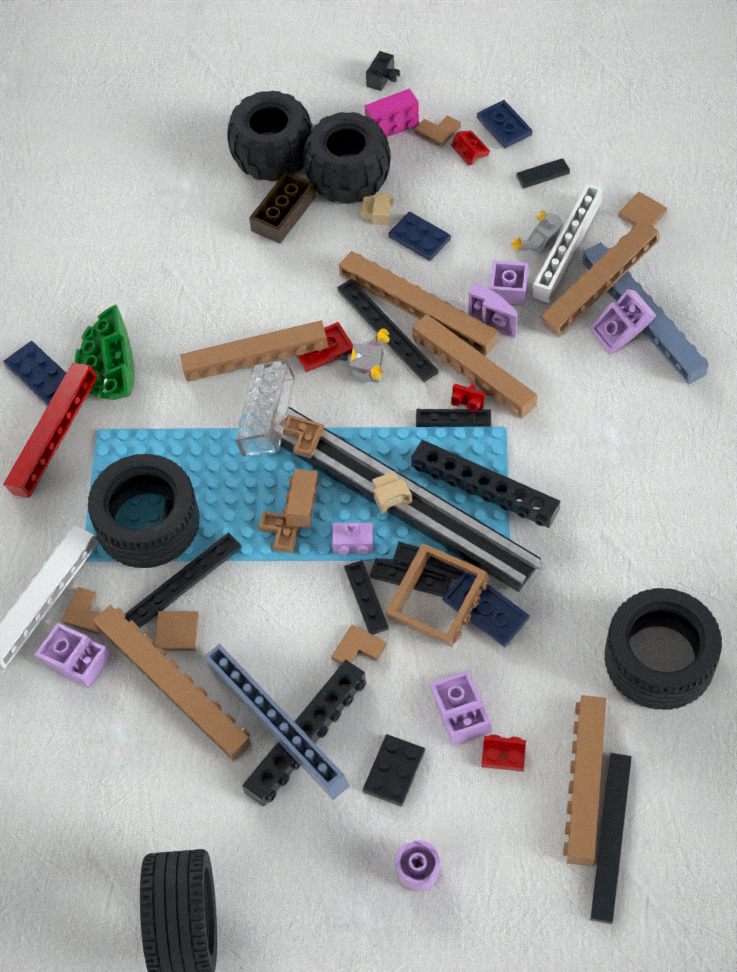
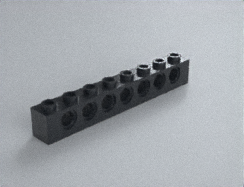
(495, 483)
(345, 674)

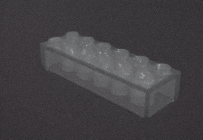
(265, 408)

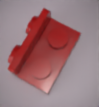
(469, 146)
(503, 753)

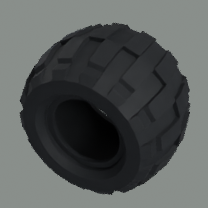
(268, 155)
(347, 177)

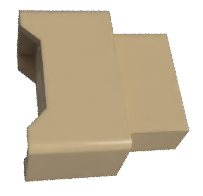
(377, 208)
(390, 491)

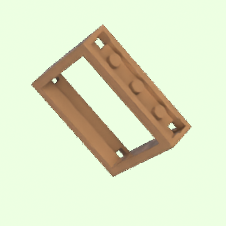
(410, 580)

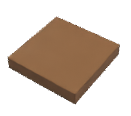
(641, 208)
(177, 630)

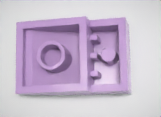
(492, 310)
(622, 321)
(73, 654)
(460, 708)

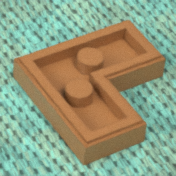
(439, 133)
(306, 432)
(285, 535)
(79, 613)
(358, 641)

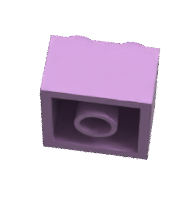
(510, 280)

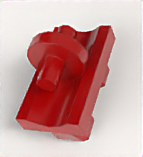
(468, 396)

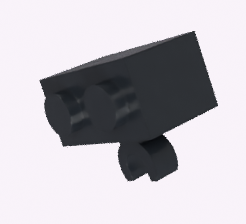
(381, 70)

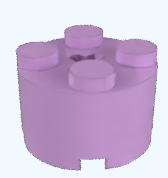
(411, 855)

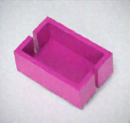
(395, 112)

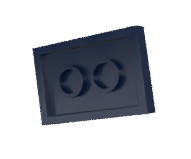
(504, 124)
(419, 236)

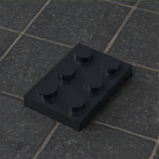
(394, 770)

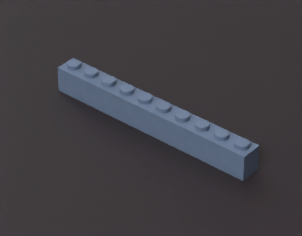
(661, 329)
(277, 722)

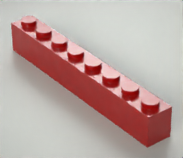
(50, 430)

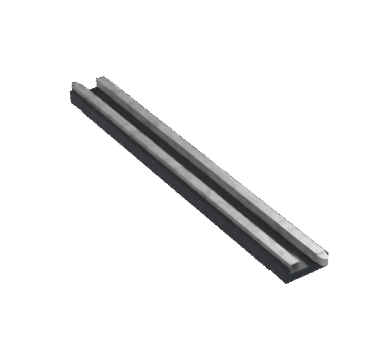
(425, 513)

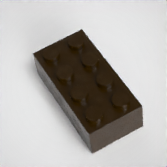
(282, 207)

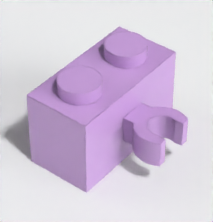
(352, 538)

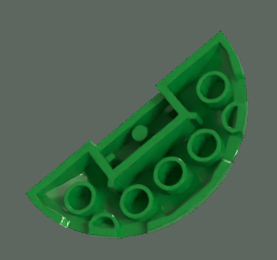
(109, 355)

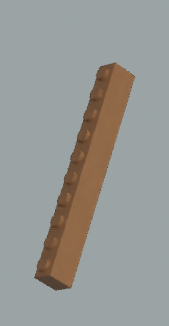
(417, 301)
(172, 682)

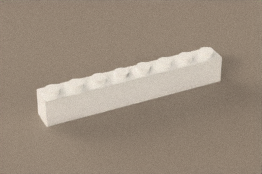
(567, 243)
(44, 591)

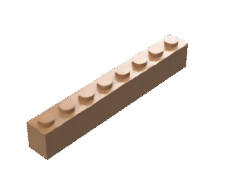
(600, 277)
(254, 351)
(474, 366)
(586, 781)

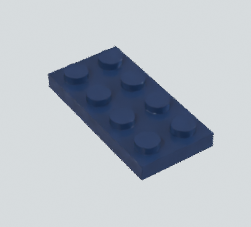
(36, 371)
(493, 614)

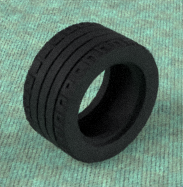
(137, 476)
(674, 611)
(178, 912)

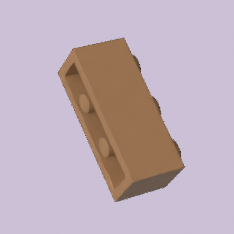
(301, 498)

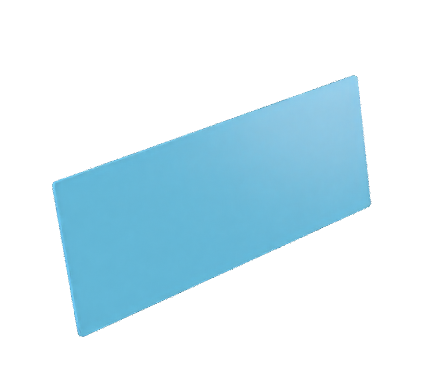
(238, 489)

